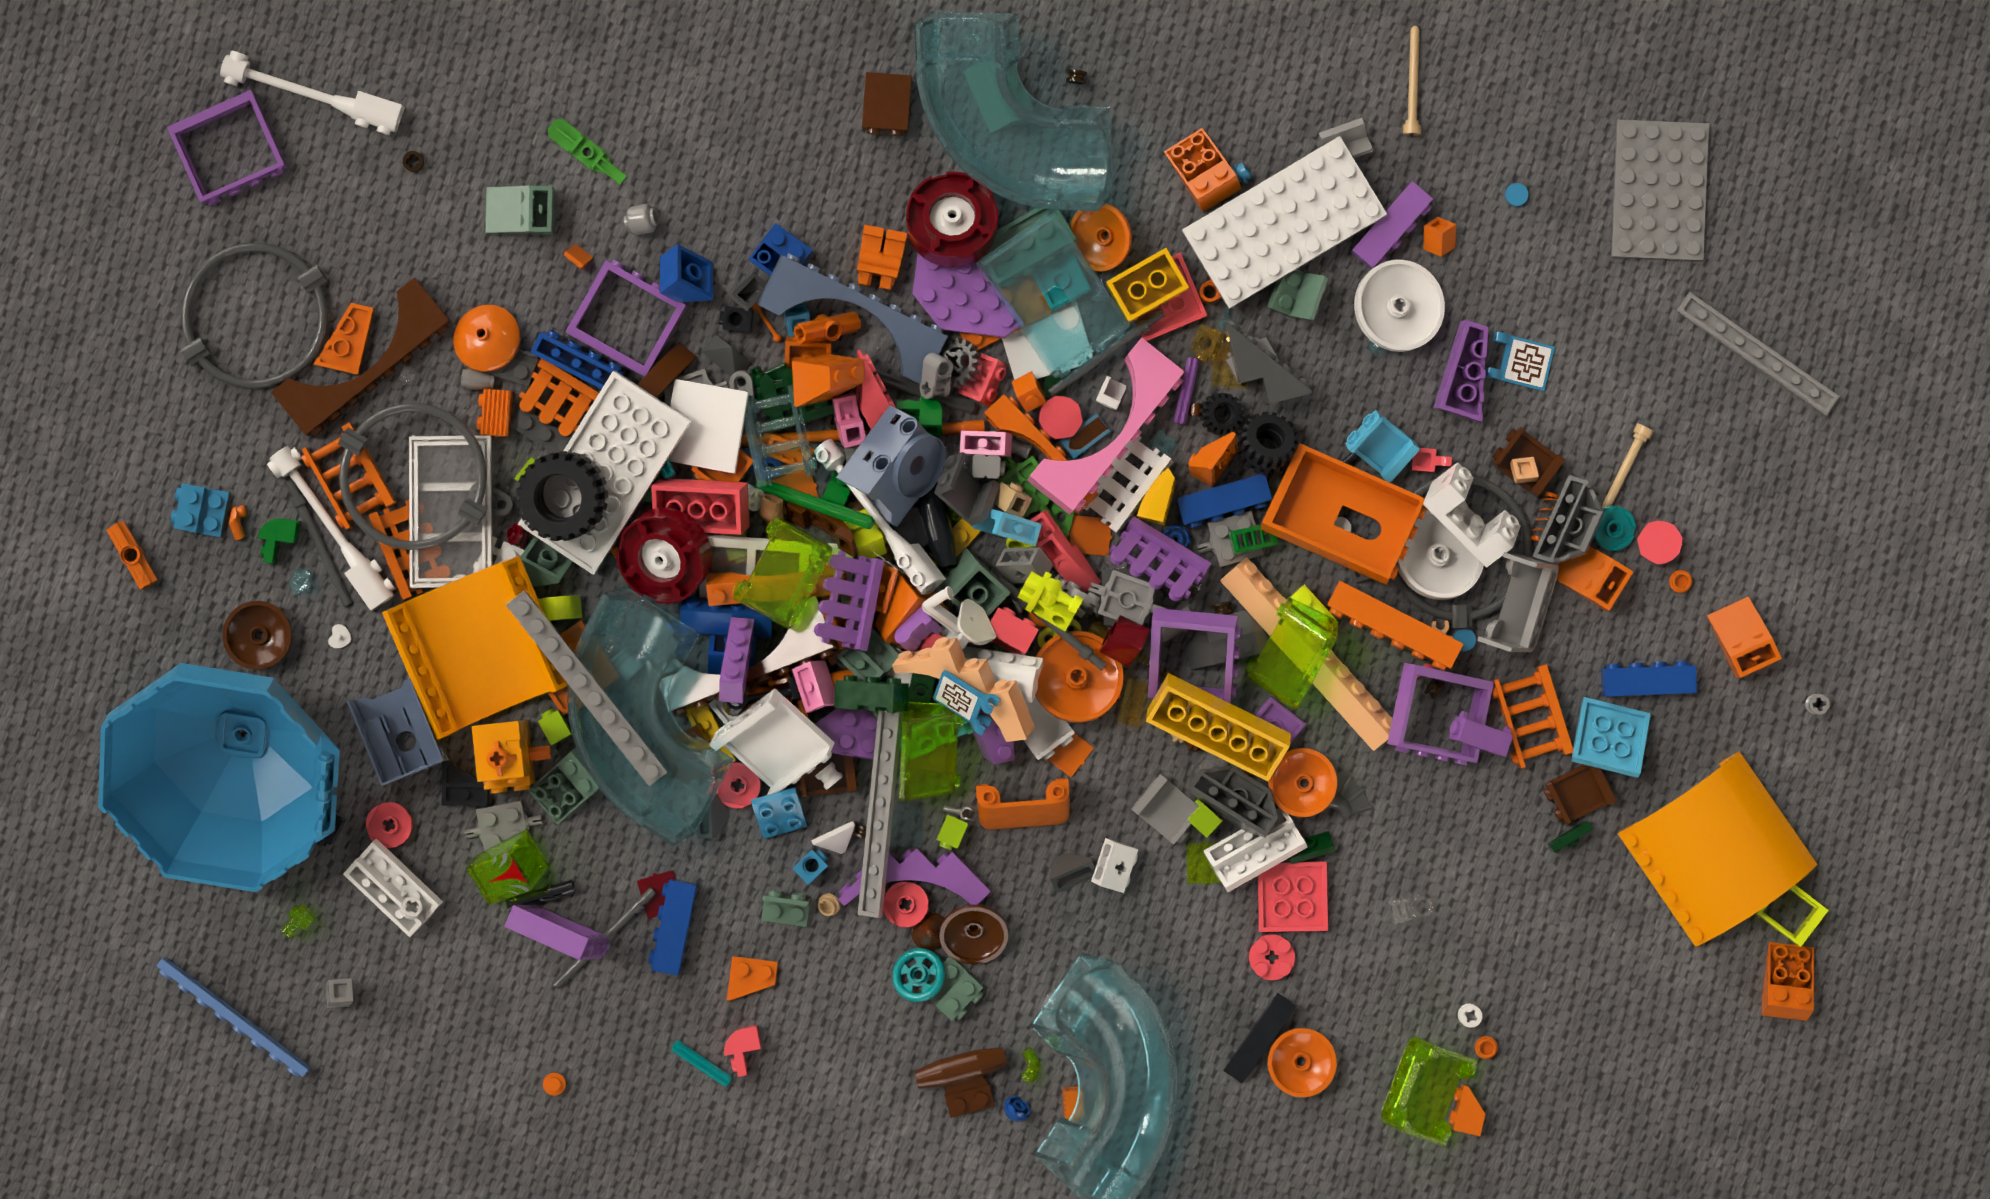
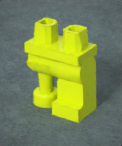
(1048, 600)

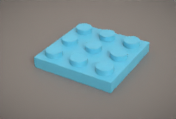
(1610, 737)

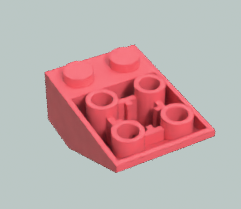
(870, 393)

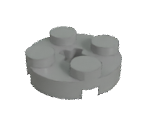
(1090, 601)

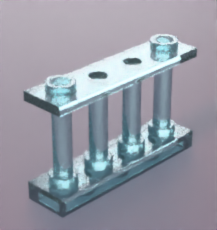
(760, 451)

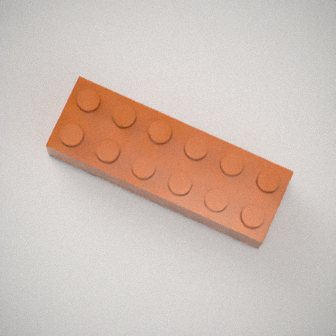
(1394, 625)

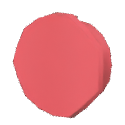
(1060, 417)
(1660, 542)

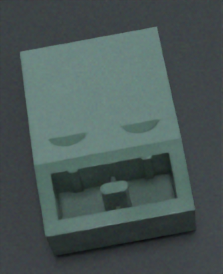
(520, 210)
(564, 787)

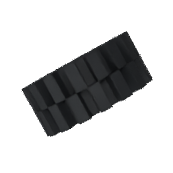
(1208, 413)

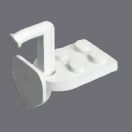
(970, 625)

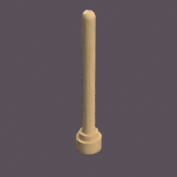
(1412, 124)
(1641, 435)

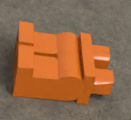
(877, 263)

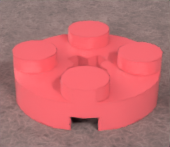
(751, 788)
(402, 823)
(907, 891)
(1262, 966)

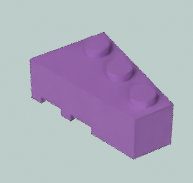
(993, 744)

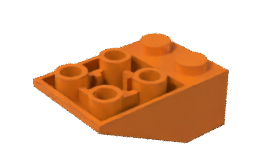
(1203, 170)
(1594, 577)
(1743, 637)
(1788, 982)

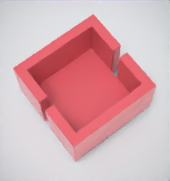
(1012, 632)

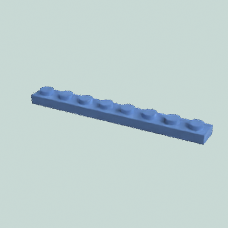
(226, 1012)

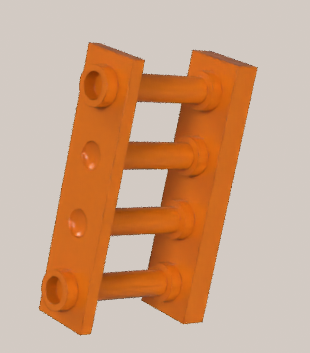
(371, 477)
(1554, 721)

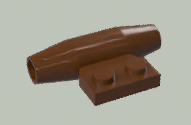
(963, 1078)

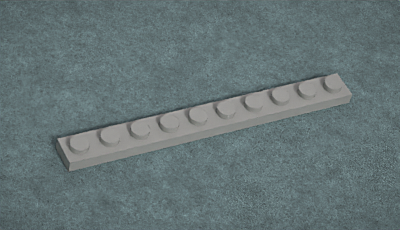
(586, 687)
(880, 814)

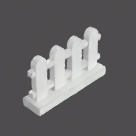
(1136, 476)

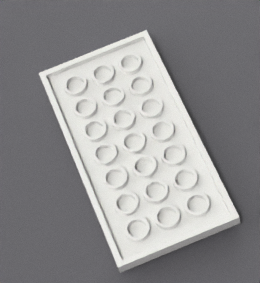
(1284, 222)
(629, 441)

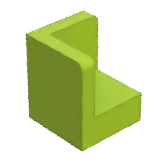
(1204, 819)

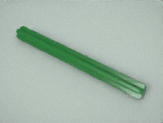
(819, 505)

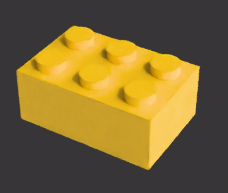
(1147, 285)

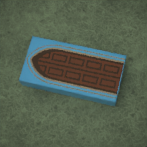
(1086, 436)

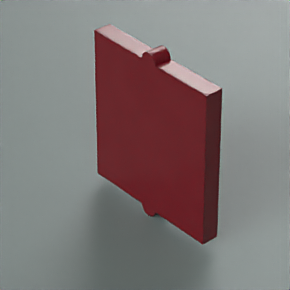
(656, 882)

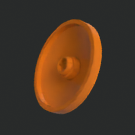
(1075, 687)

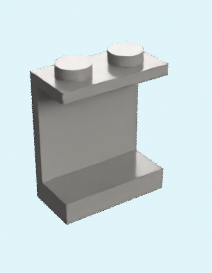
(1165, 809)

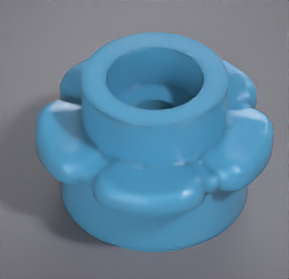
(1242, 173)

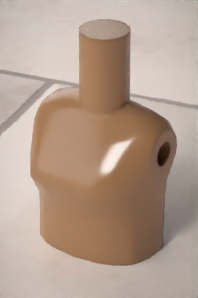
(770, 508)

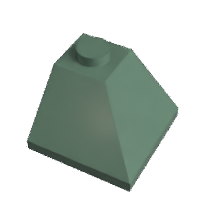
(544, 563)

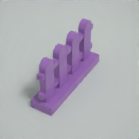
(1165, 550)
(862, 604)

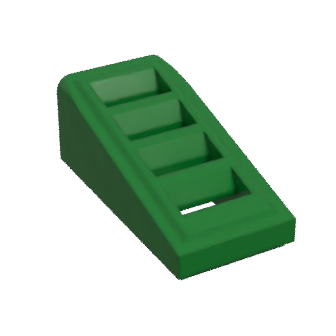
(1234, 540)

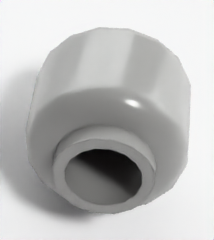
(641, 219)

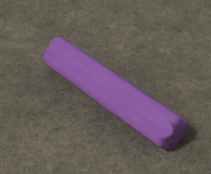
(1186, 390)

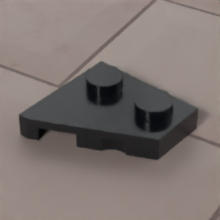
(461, 788)

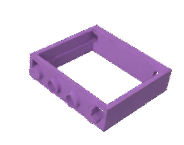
(210, 115)
(638, 280)
(1195, 621)
(1478, 712)
(557, 932)

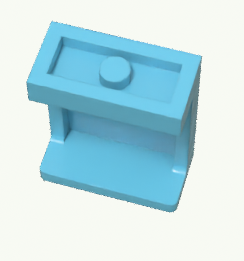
(1382, 445)
(1010, 527)

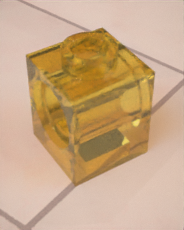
(1207, 333)

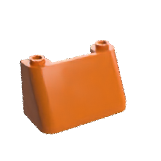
(999, 815)

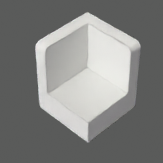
(1111, 393)

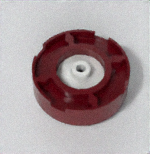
(951, 219)
(664, 555)

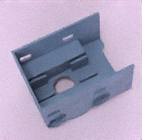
(902, 466)
(380, 724)

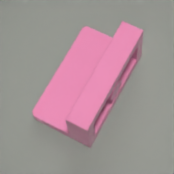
(814, 685)

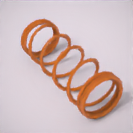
(1546, 494)

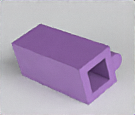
(1480, 735)

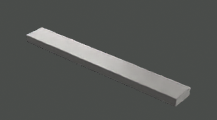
(1757, 353)

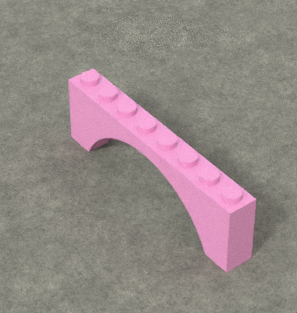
(1151, 380)

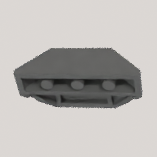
(1570, 523)
(1211, 647)
(1236, 798)

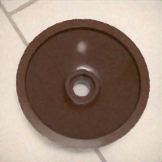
(241, 639)
(973, 944)

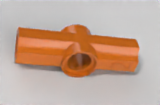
(827, 327)
(140, 567)

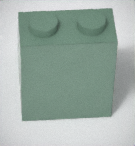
(975, 582)

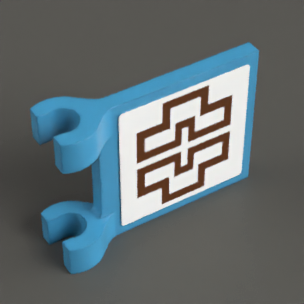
(1522, 362)
(965, 701)

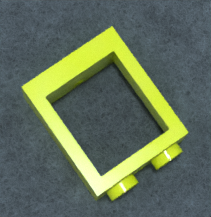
(1807, 925)

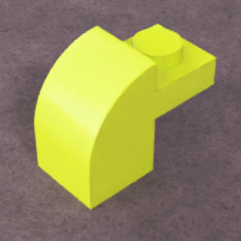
(561, 607)

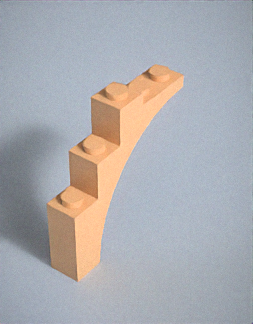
(1009, 714)

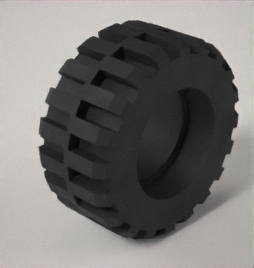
(534, 506)

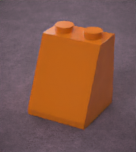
(825, 377)
(903, 603)

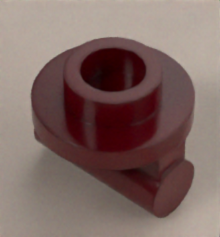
(517, 536)

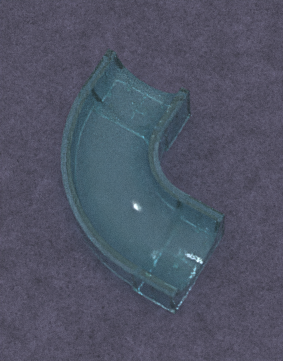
(997, 127)
(633, 657)
(1123, 1081)

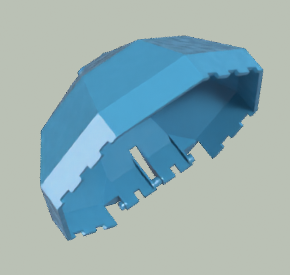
(203, 794)

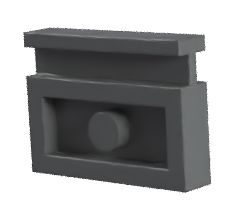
(519, 368)

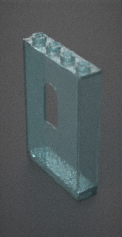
(1032, 266)

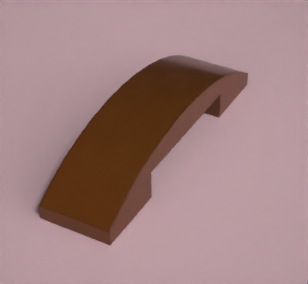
(667, 370)
(835, 527)

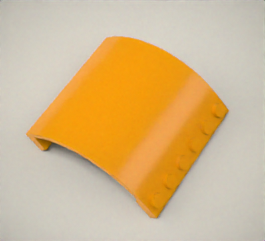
(470, 649)
(1719, 851)

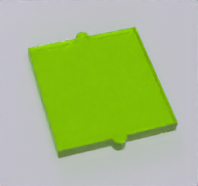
(1198, 866)

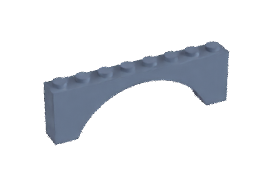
(795, 283)

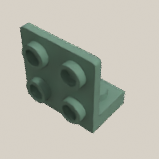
(1298, 294)
(785, 909)

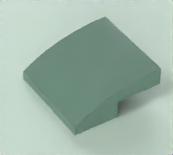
(874, 662)

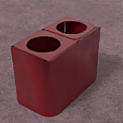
(1124, 640)

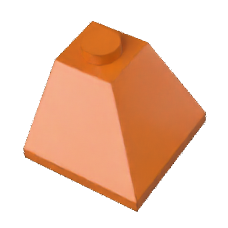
(1213, 459)

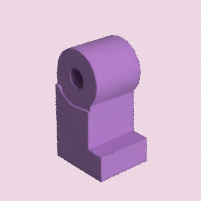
(916, 629)

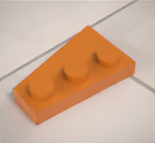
(348, 342)

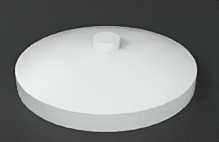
(1399, 305)
(1438, 562)

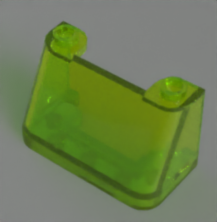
(784, 573)
(1293, 652)
(928, 751)
(1425, 1090)

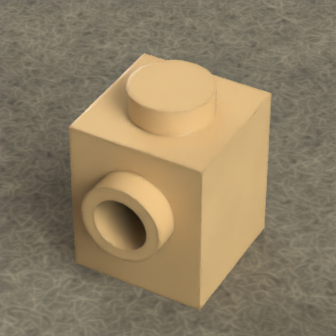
(1012, 499)

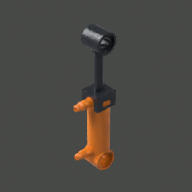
(790, 691)

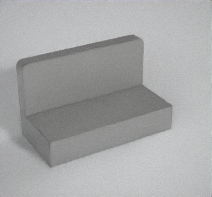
(1353, 136)

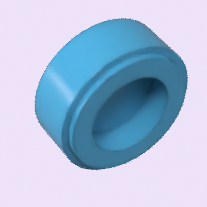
(1516, 194)
(1466, 637)

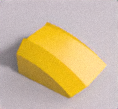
(1158, 499)

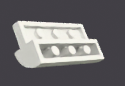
(1011, 667)
(1249, 855)
(389, 883)

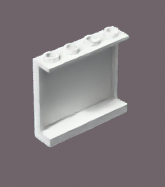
(775, 741)

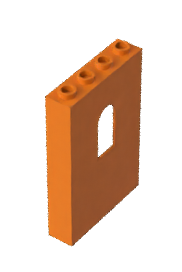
(1312, 498)

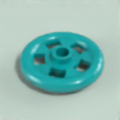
(901, 968)

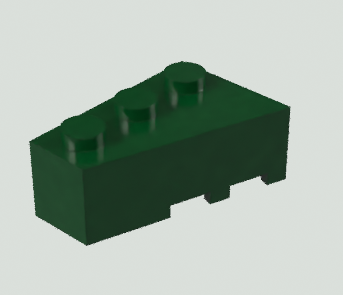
(871, 694)

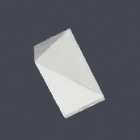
(837, 839)

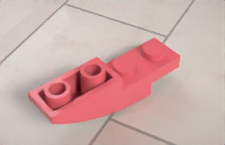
(1065, 558)

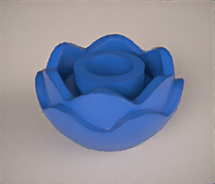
(1179, 532)
(1016, 1109)

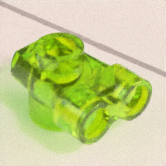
(300, 918)

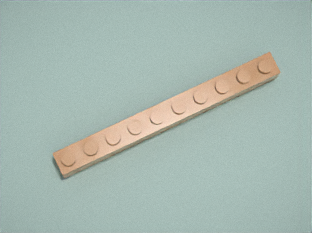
(1334, 678)

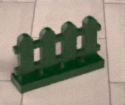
(768, 389)

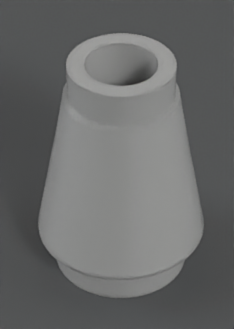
(476, 380)

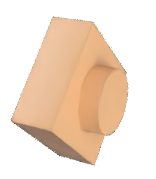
(1524, 470)

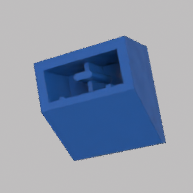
(778, 243)

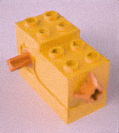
(506, 755)

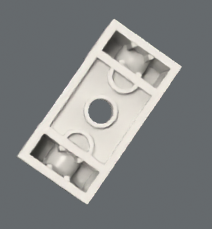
(1447, 504)

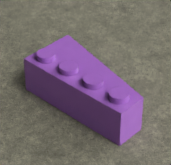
(1465, 373)

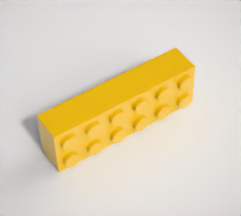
(1218, 727)

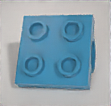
(779, 813)

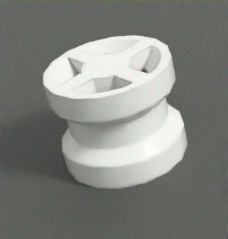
(754, 497)
(829, 775)
(1466, 1013)

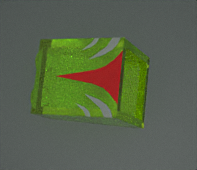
(508, 868)

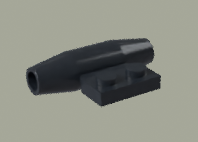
(930, 526)

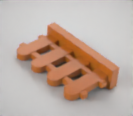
(561, 393)
(398, 565)

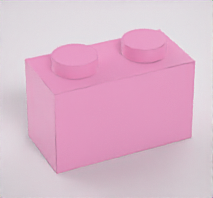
(986, 443)

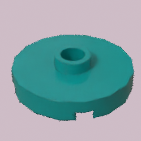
(1624, 529)

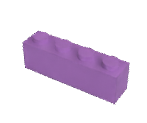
(1387, 230)
(736, 660)

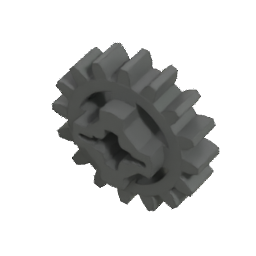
(964, 361)

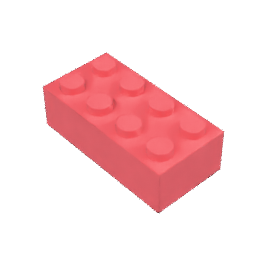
(713, 504)

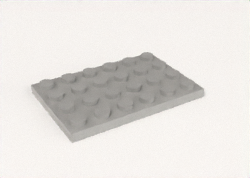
(1660, 190)

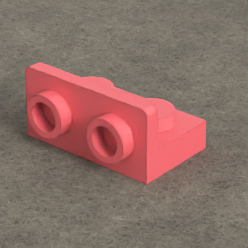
(987, 382)

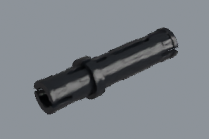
(538, 896)

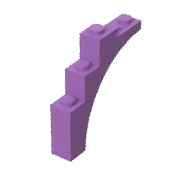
(950, 873)

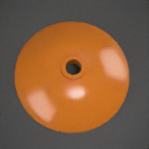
(1090, 231)
(495, 347)
(1286, 780)
(1311, 1076)

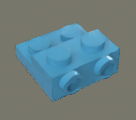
(200, 510)

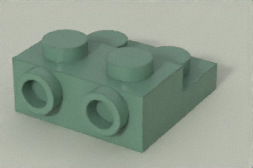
(957, 990)

